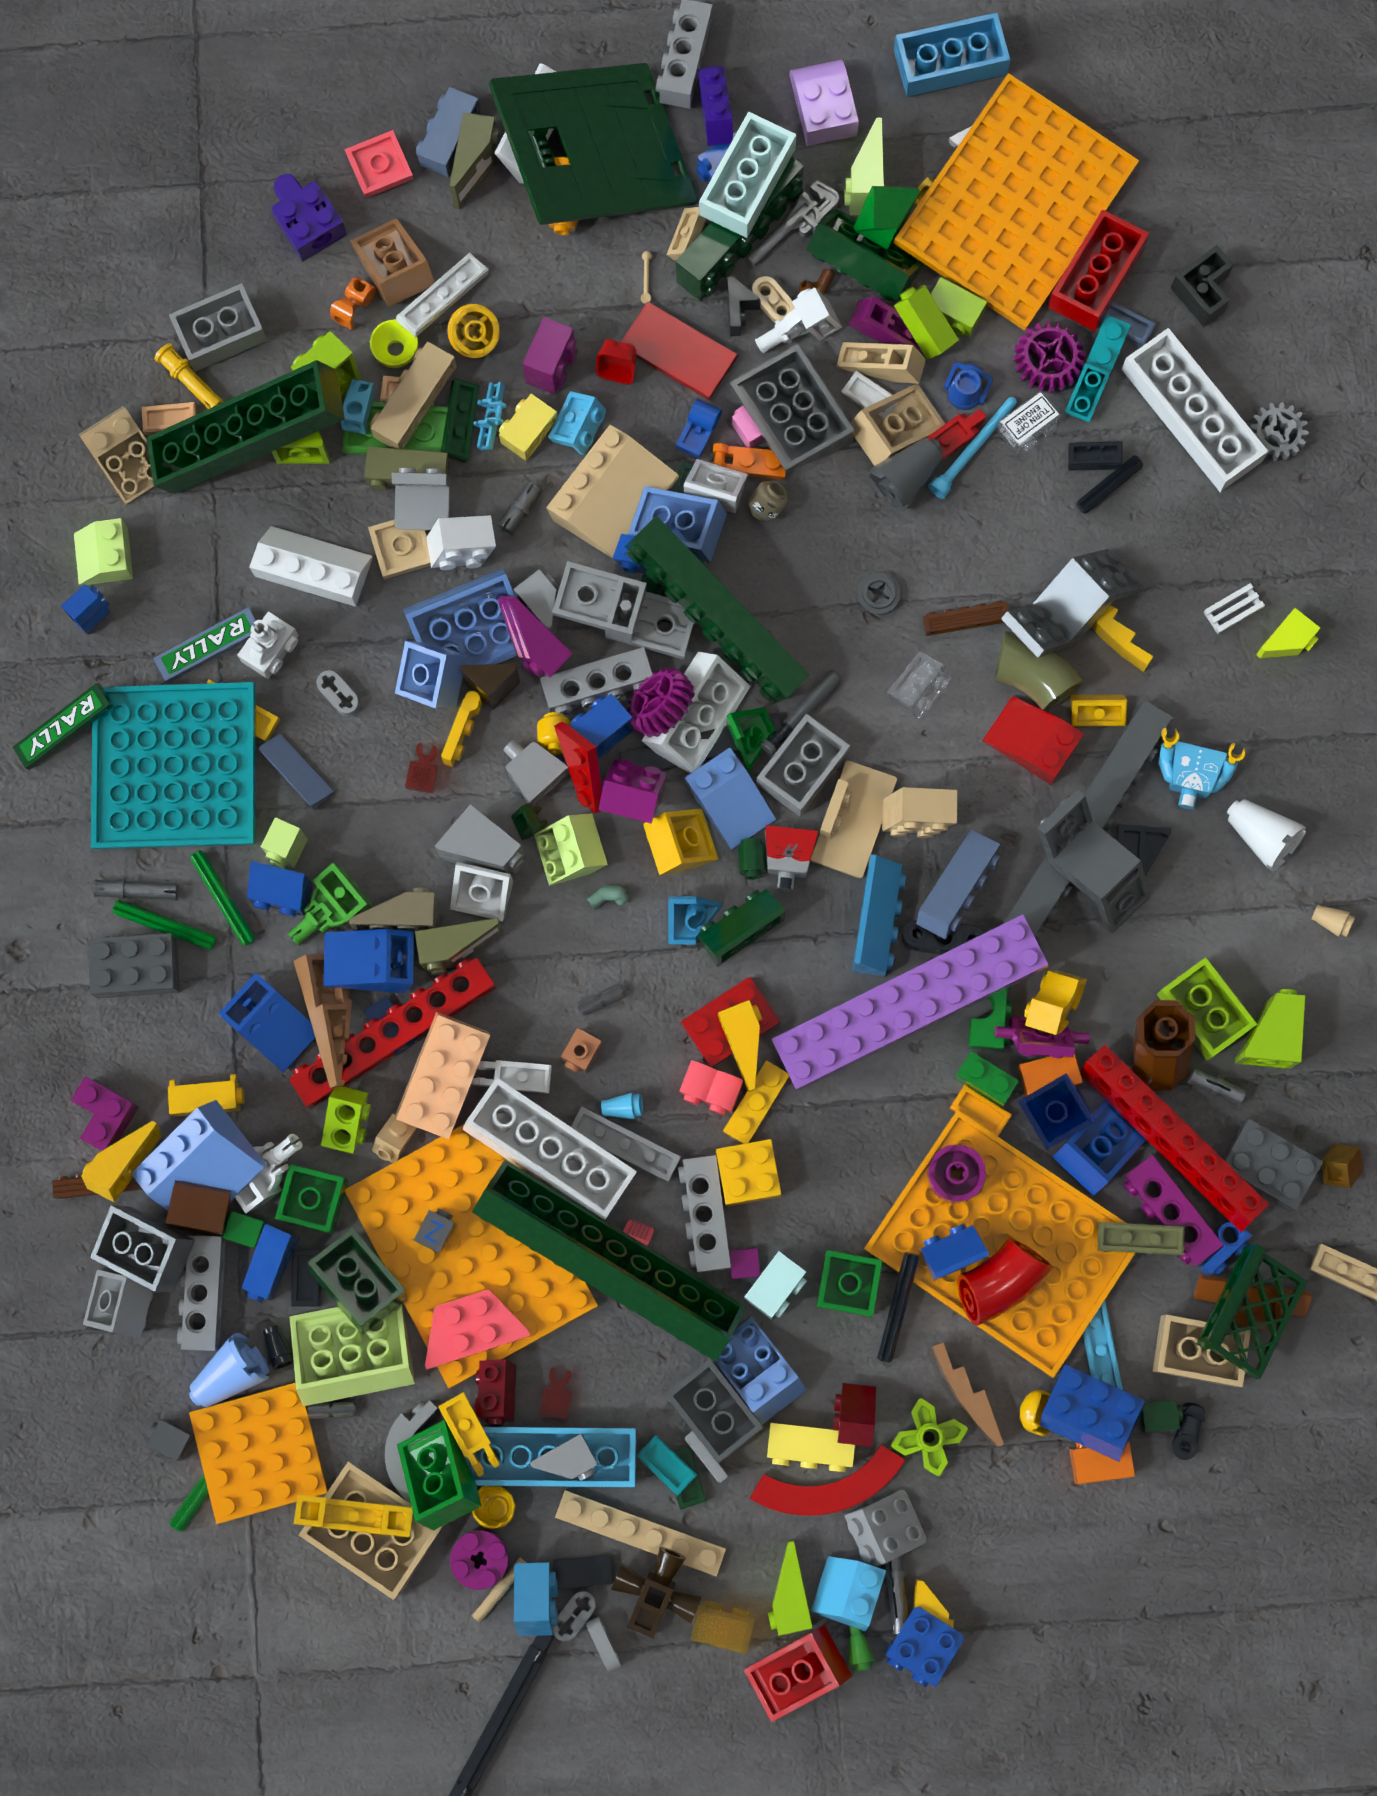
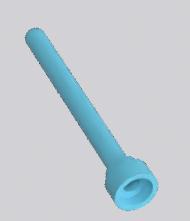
(941, 485)

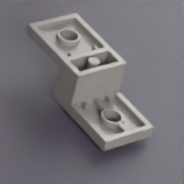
(622, 610)

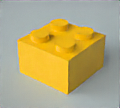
(748, 1173)

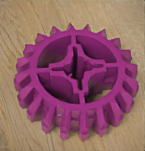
(1065, 370)
(660, 702)

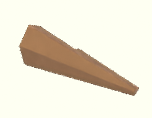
(328, 1013)

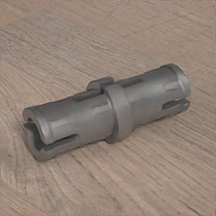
(519, 508)
(1217, 1086)

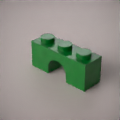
(982, 1030)

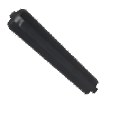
(898, 1307)

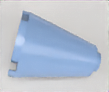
(229, 1372)

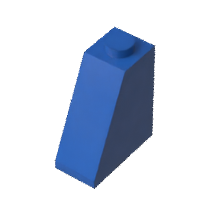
(269, 1263)

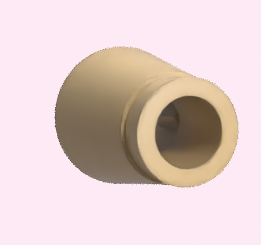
(1334, 920)

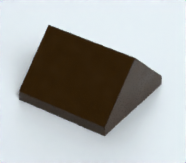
(491, 681)

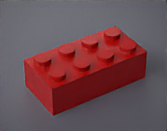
(1098, 270)

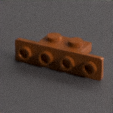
(1210, 1288)

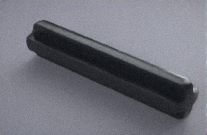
(1109, 484)

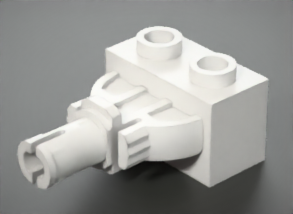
(811, 315)
(268, 645)
(267, 1183)

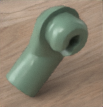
(608, 892)

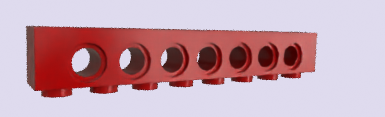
(479, 986)
(1173, 1138)

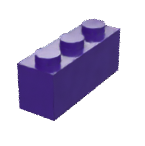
(715, 105)

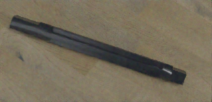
(502, 1716)

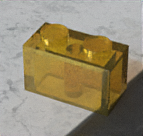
(723, 1627)

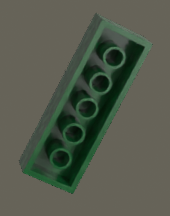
(718, 248)

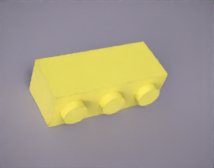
(808, 1446)

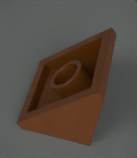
(198, 1208)

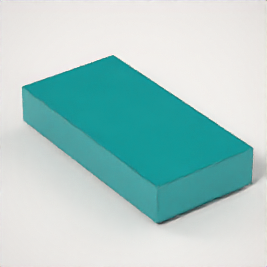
(666, 1465)

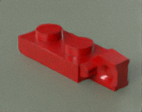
(958, 432)

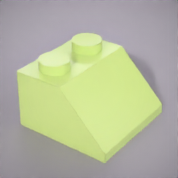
(103, 552)

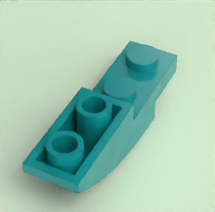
(1097, 369)

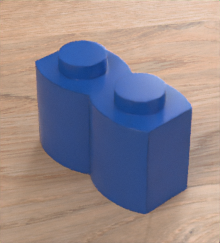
(86, 607)

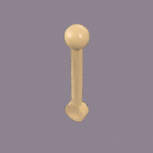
(646, 297)

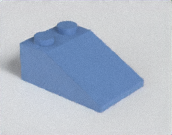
(691, 518)
(729, 798)

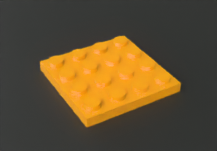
(257, 1453)

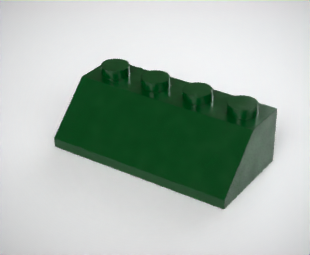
(852, 254)

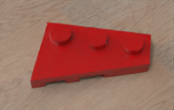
(582, 765)

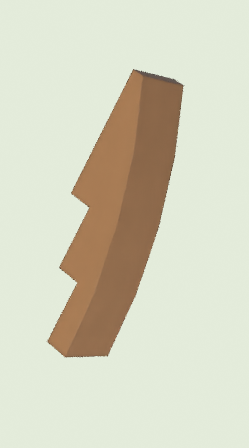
(975, 1403)

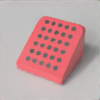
(639, 1231)

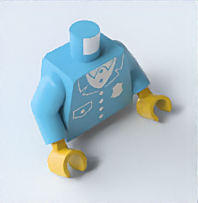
(1195, 769)

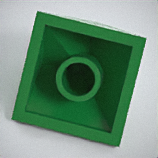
(885, 213)

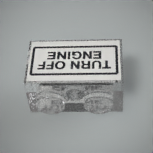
(1028, 423)

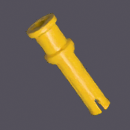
(181, 370)

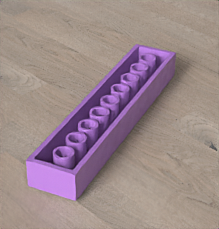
(910, 1002)

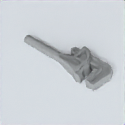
(803, 216)

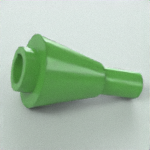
(859, 1654)

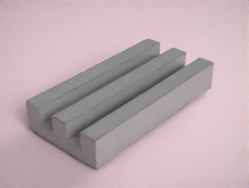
(705, 1456)

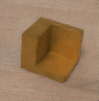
(1342, 1165)

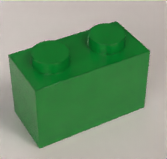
(986, 1079)

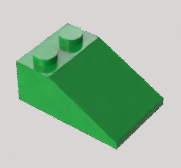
(437, 1477)

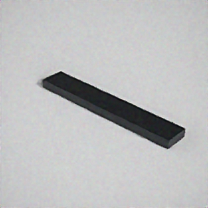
(646, 757)

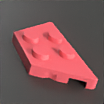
(470, 1328)

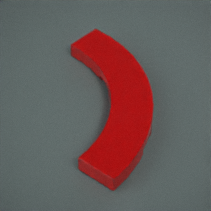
(831, 1496)

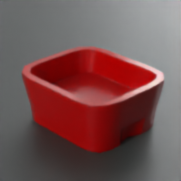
(616, 362)

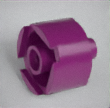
(951, 1189)
(465, 1567)

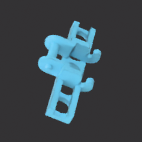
(490, 422)

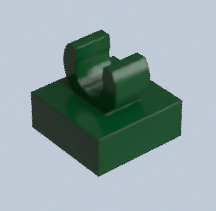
(527, 821)

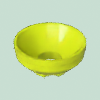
(387, 334)

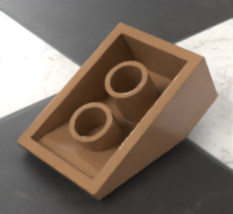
(393, 262)

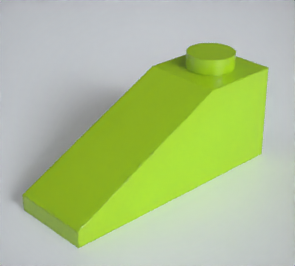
(789, 1601)

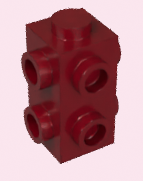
(496, 1392)

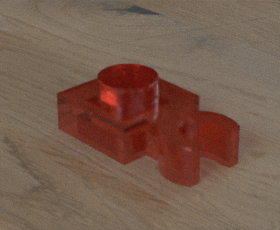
(422, 774)
(556, 1400)

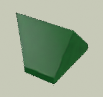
(748, 731)

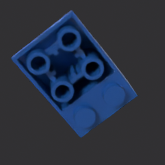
(369, 960)
(269, 1022)

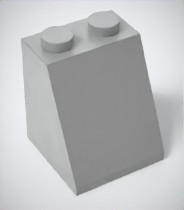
(480, 843)

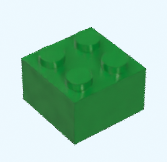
(311, 1199)
(849, 1284)

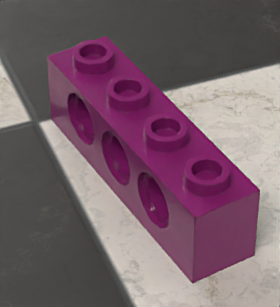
(1150, 1171)

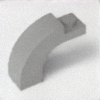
(400, 1431)

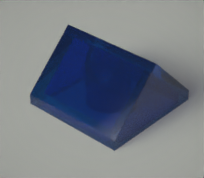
(1057, 1111)

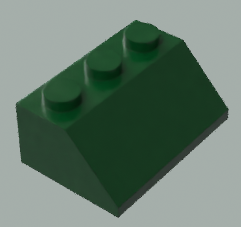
(741, 926)

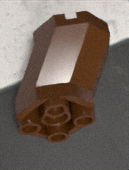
(1163, 1044)

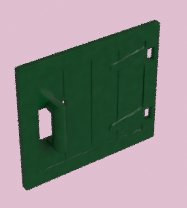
(611, 135)

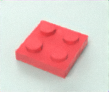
(379, 164)

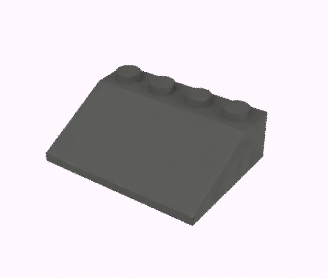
(793, 409)

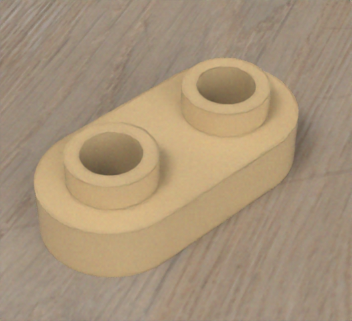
(775, 300)

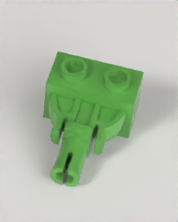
(331, 903)

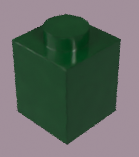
(1161, 1416)

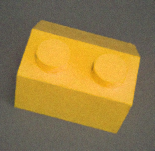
(680, 841)

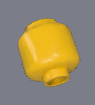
(546, 732)

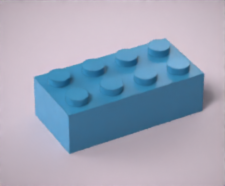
(951, 54)

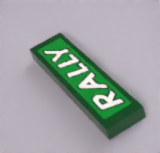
(62, 726)

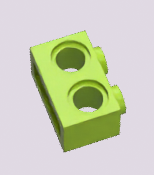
(340, 1117)

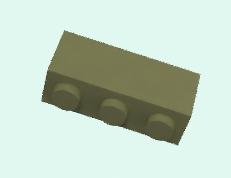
(385, 461)

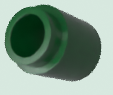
(752, 858)

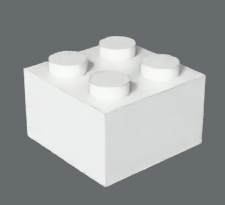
(461, 542)

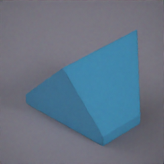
(688, 916)

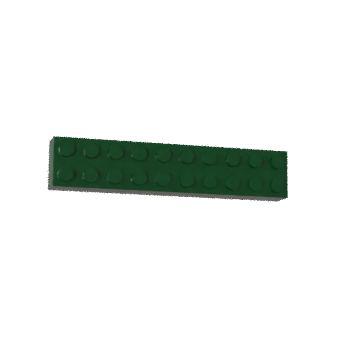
(609, 1260)

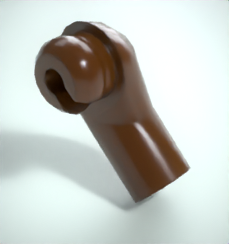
(821, 285)

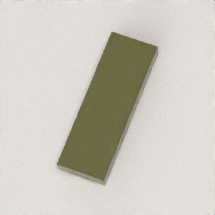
(1140, 1238)

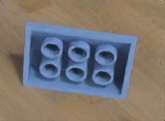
(466, 620)
(200, 1151)

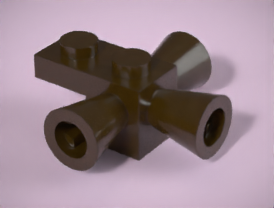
(656, 1593)

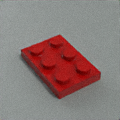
(707, 1030)

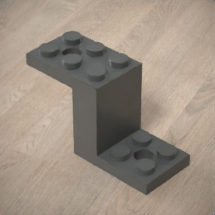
(1072, 602)
(1093, 861)

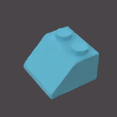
(848, 1592)

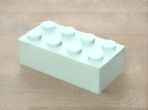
(747, 174)

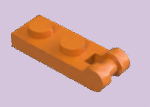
(752, 461)

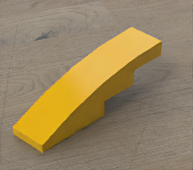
(1120, 639)

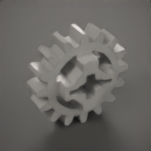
(1283, 421)

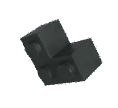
(1199, 286)

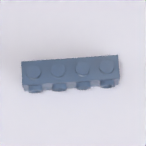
(958, 884)

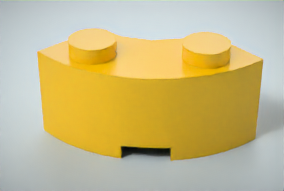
(1053, 1002)

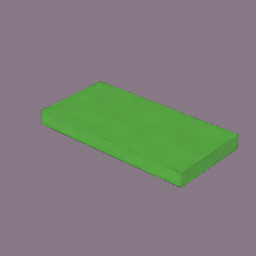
(425, 438)

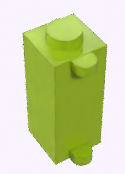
(925, 321)

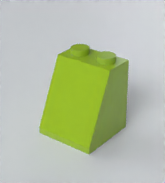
(303, 451)
(1278, 1033)

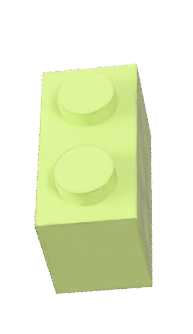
(284, 844)

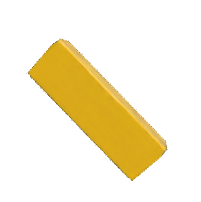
(1098, 710)

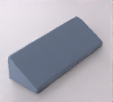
(296, 771)

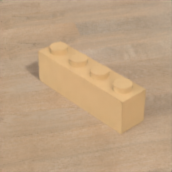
(413, 396)

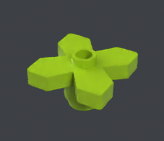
(944, 1433)

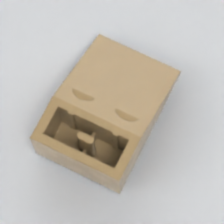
(121, 453)

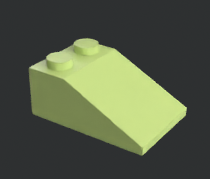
(866, 170)

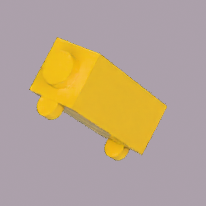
(186, 1098)

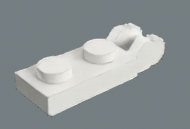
(518, 1075)

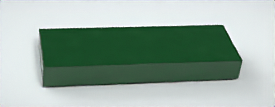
(460, 419)

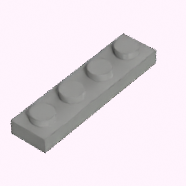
(626, 1144)

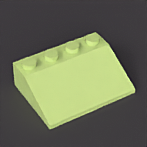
(342, 1363)

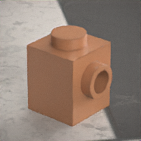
(581, 1051)

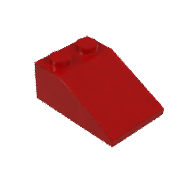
(1033, 739)
(798, 1673)

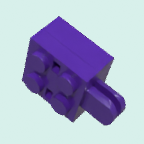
(308, 214)

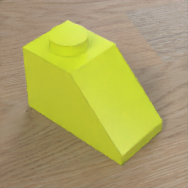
(1290, 637)

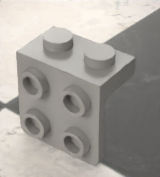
(420, 498)
(886, 1529)

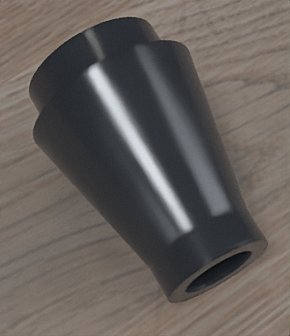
(277, 1348)

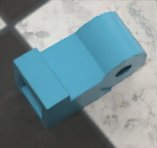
(358, 406)

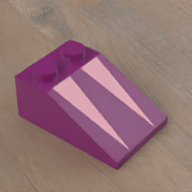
(532, 641)

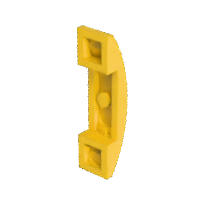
(353, 1516)

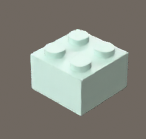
(775, 1285)

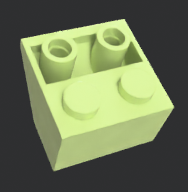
(570, 848)

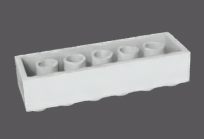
(1194, 410)
(548, 1149)

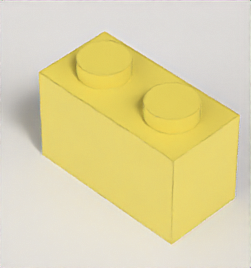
(527, 426)

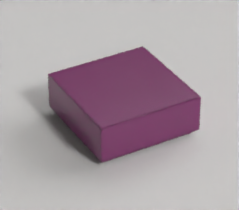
(744, 1263)

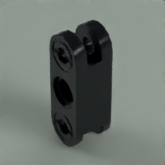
(928, 941)

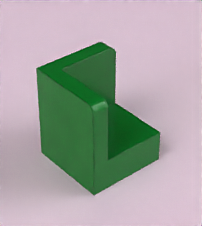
(243, 1229)

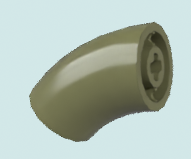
(1043, 679)

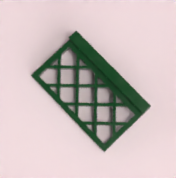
(1231, 1299)

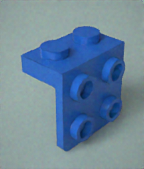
(924, 1647)

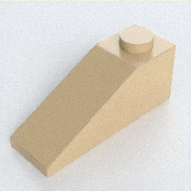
(883, 361)

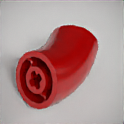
(1001, 1281)

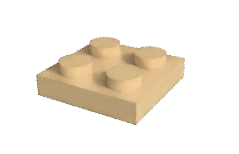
(399, 549)

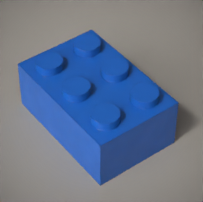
(1092, 1413)

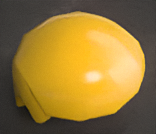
(1031, 1412)
(496, 1507)

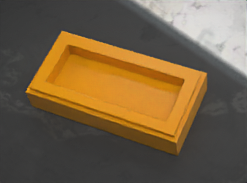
(981, 1110)

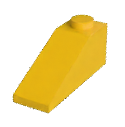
(742, 1033)
(112, 1168)

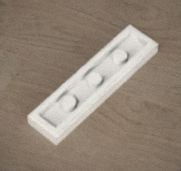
(442, 295)

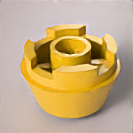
(473, 330)

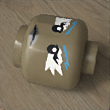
(768, 500)

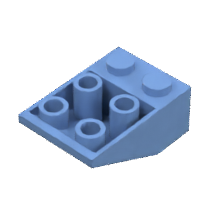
(759, 1371)

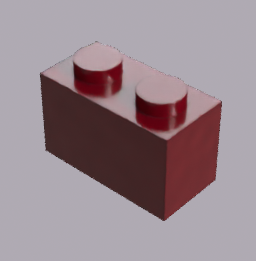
(856, 1414)

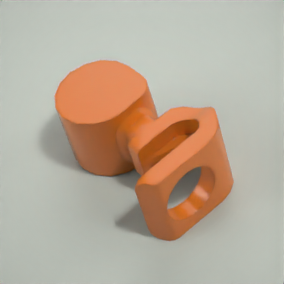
(358, 294)

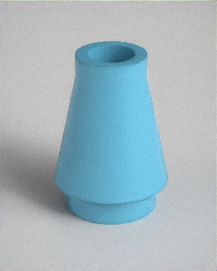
(623, 1106)

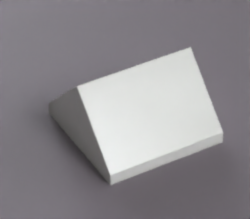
(716, 483)
(480, 891)

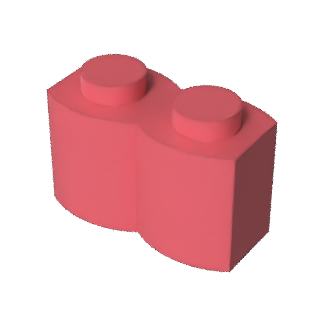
(711, 1087)

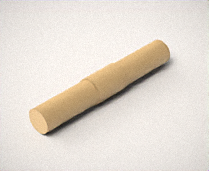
(496, 1593)

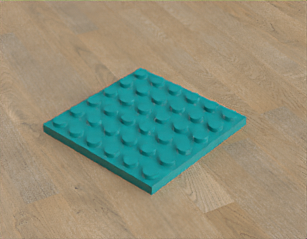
(175, 767)

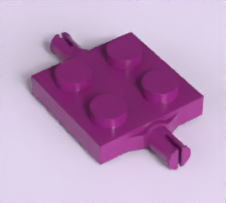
(1037, 1042)

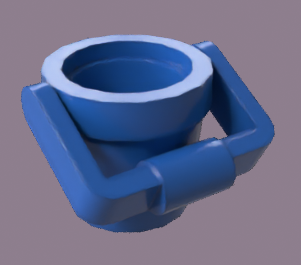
(966, 388)

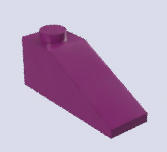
(881, 323)

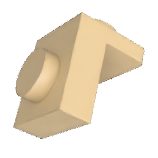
(392, 1139)

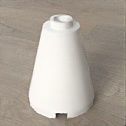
(1265, 832)

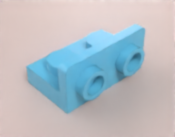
(578, 422)

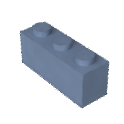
(440, 143)

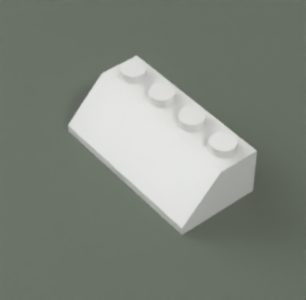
(311, 565)
(717, 694)

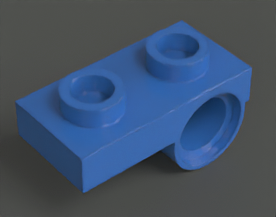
(699, 428)
(1217, 1261)

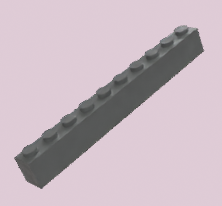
(1102, 798)

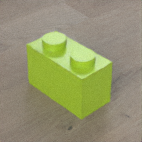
(959, 307)

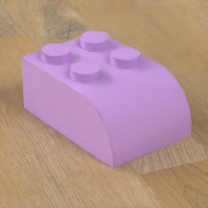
(824, 102)

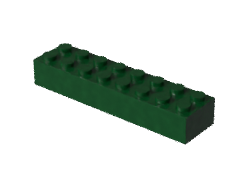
(245, 427)
(716, 611)

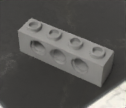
(680, 90)
(581, 677)
(705, 1169)
(211, 1307)

